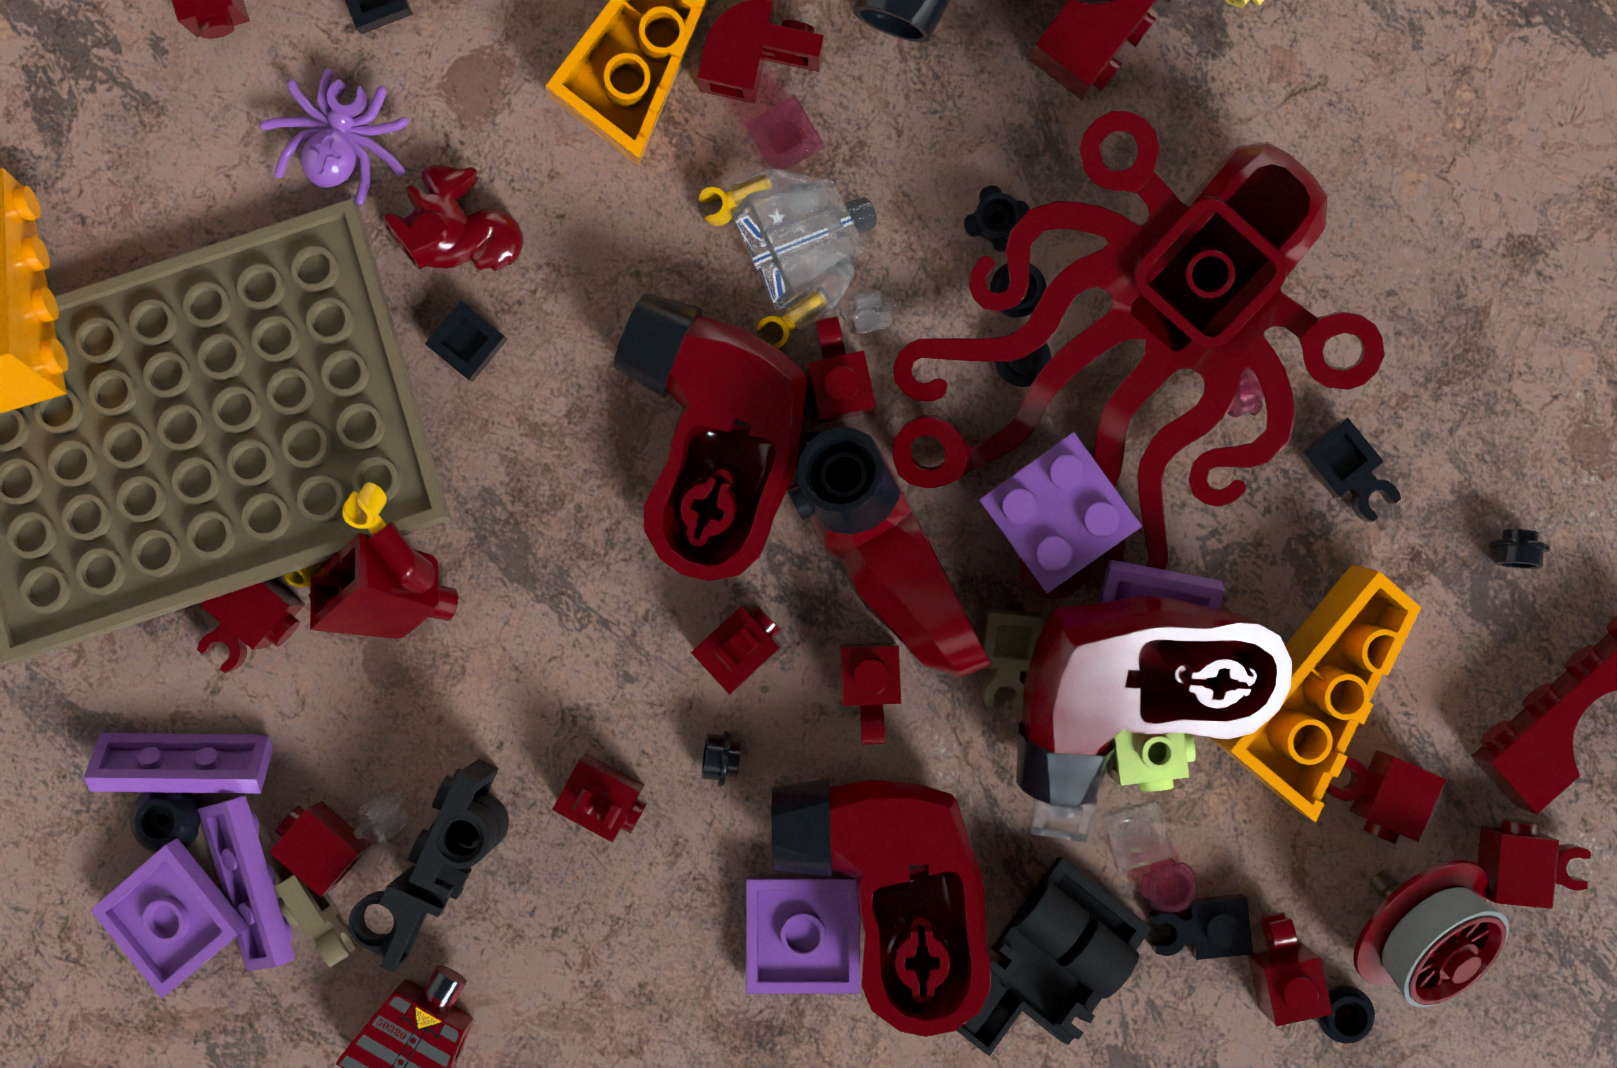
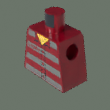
(414, 1027)

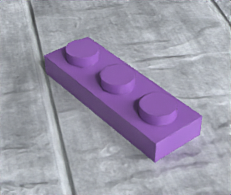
(179, 763)
(247, 882)

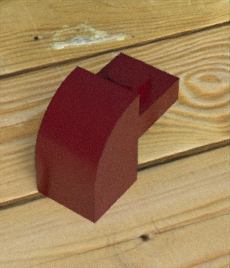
(747, 37)

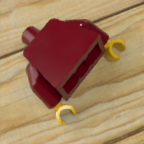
(375, 580)

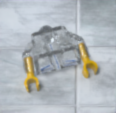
(797, 239)

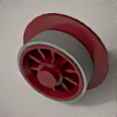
(1431, 933)

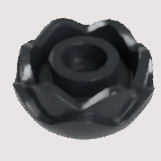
(181, 814)

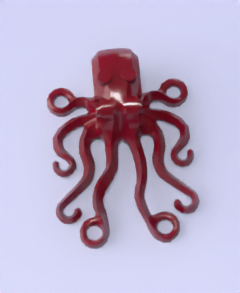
(1191, 284)

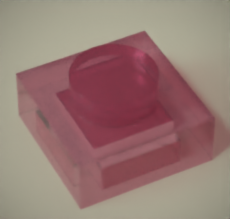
(785, 134)

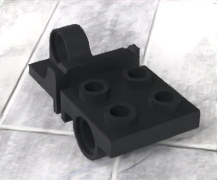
(441, 862)
(1058, 958)

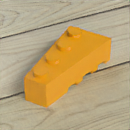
(626, 69)
(29, 349)
(1333, 676)

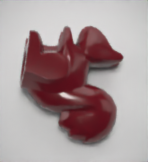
(441, 232)

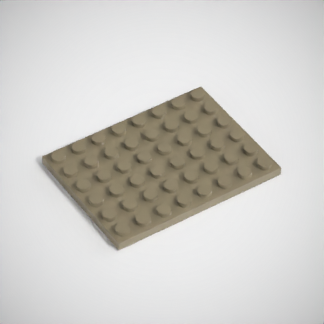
(207, 433)

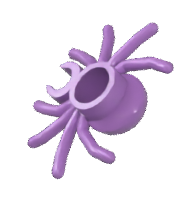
(336, 135)

